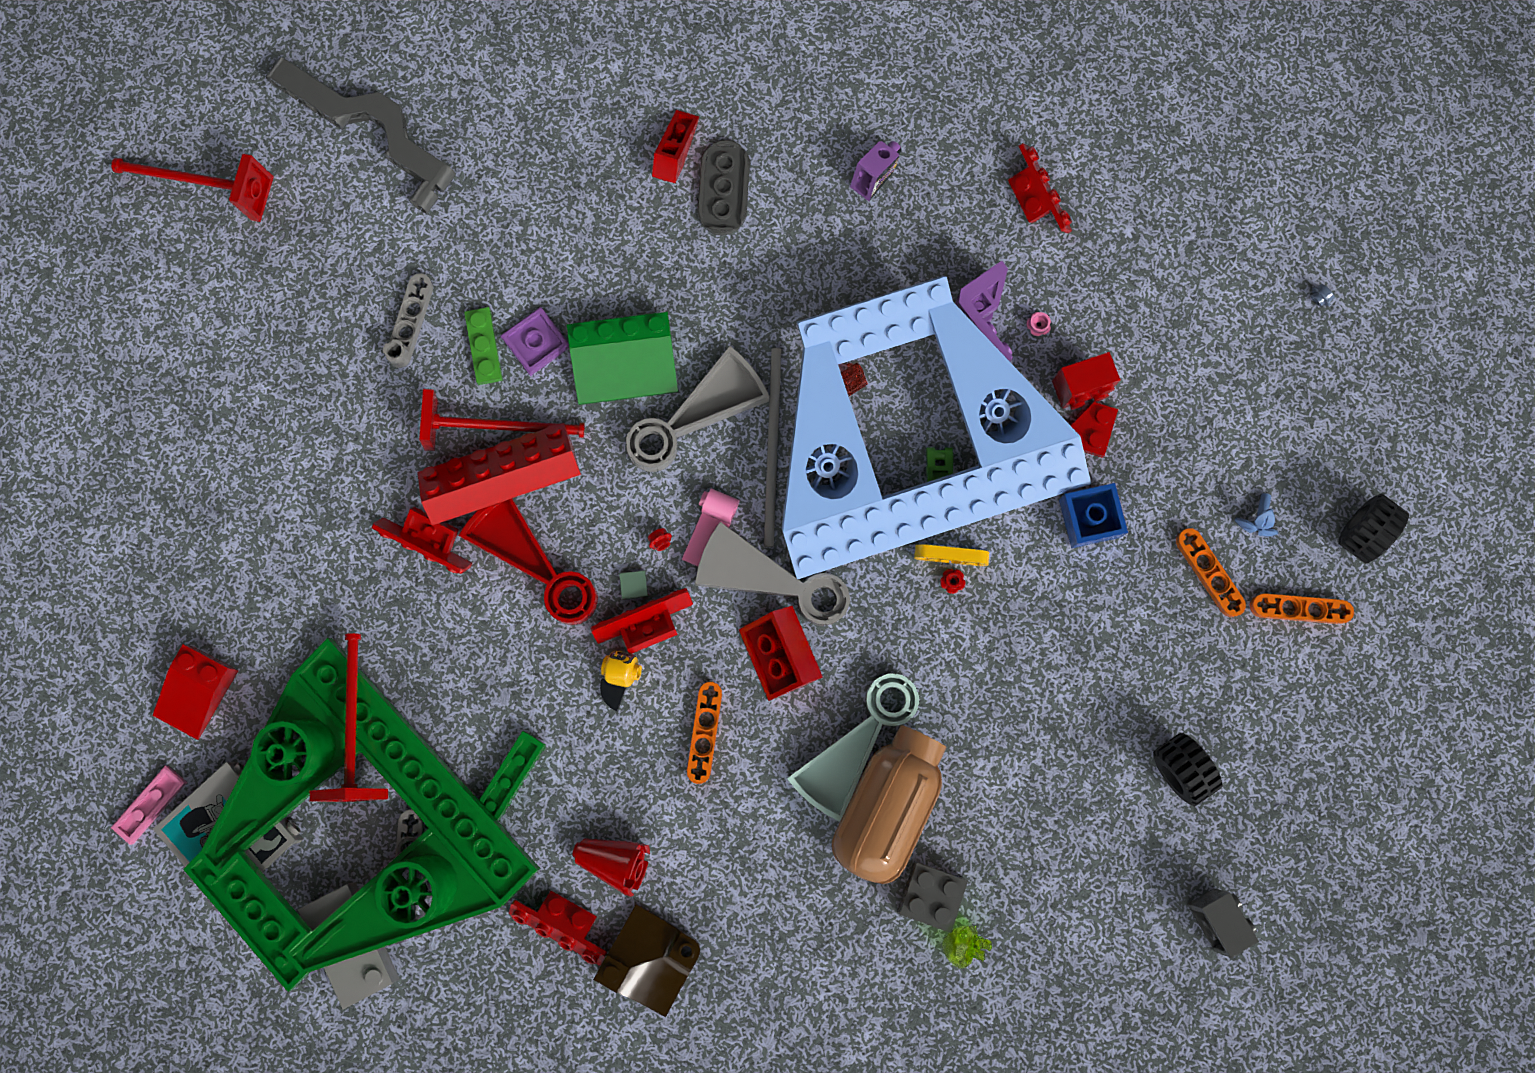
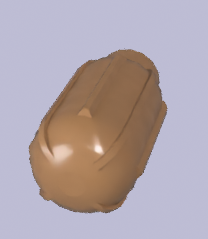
(890, 807)

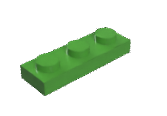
(483, 346)

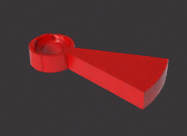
(507, 536)

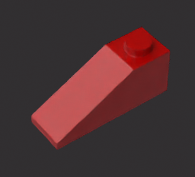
(674, 146)

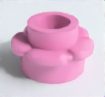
(1041, 318)

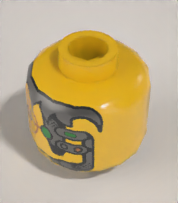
(621, 668)

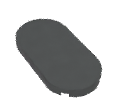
(723, 187)

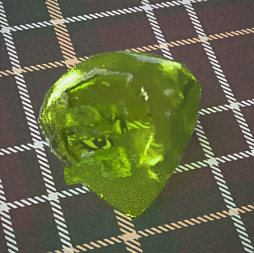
(964, 945)

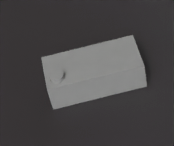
(359, 975)

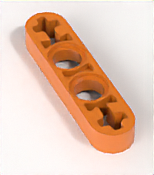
(1214, 570)
(1301, 608)
(704, 732)

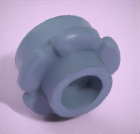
(1322, 295)

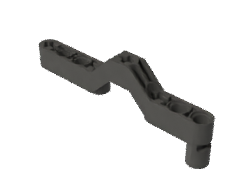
(380, 110)

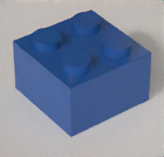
(1093, 515)

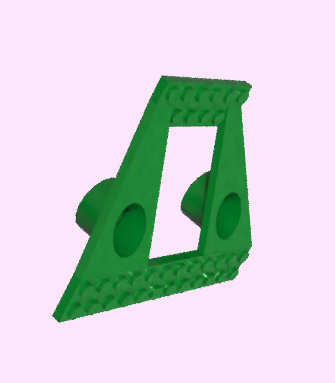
(462, 854)

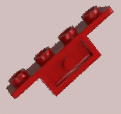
(1035, 193)
(427, 539)
(644, 624)
(563, 923)

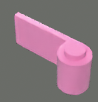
(715, 509)

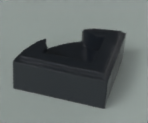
(612, 694)

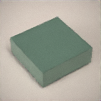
(633, 585)

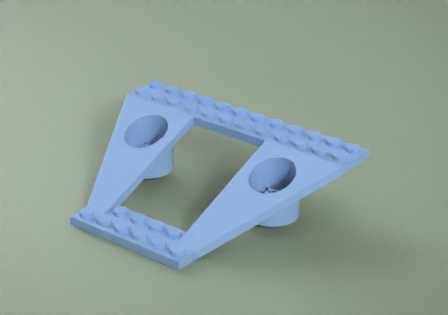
(849, 518)

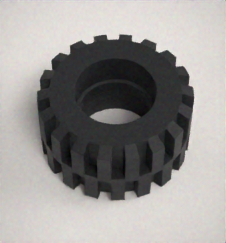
(1373, 528)
(1187, 769)

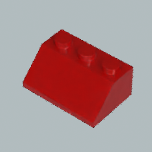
(780, 652)

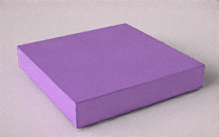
(535, 341)

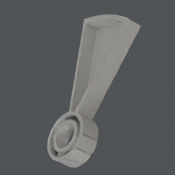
(724, 392)
(737, 565)

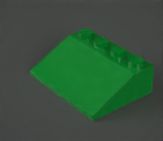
(622, 358)

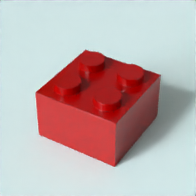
(1086, 381)

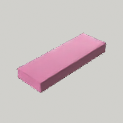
(148, 805)

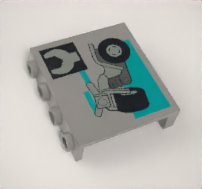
(193, 820)

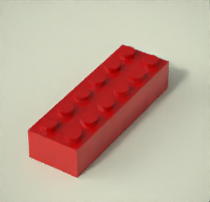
(497, 473)

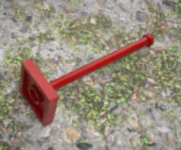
(248, 189)
(432, 420)
(349, 790)

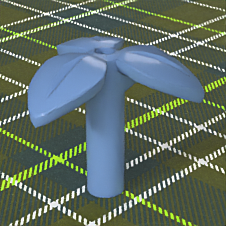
(1264, 520)

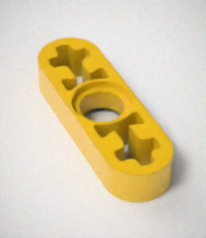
(953, 554)

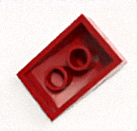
(193, 690)

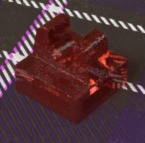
(853, 378)

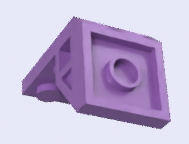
(981, 299)

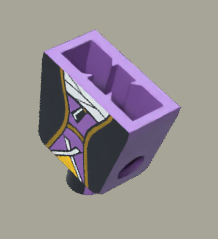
(875, 169)

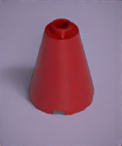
(613, 862)

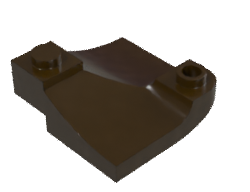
(649, 961)

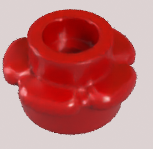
(659, 539)
(946, 584)

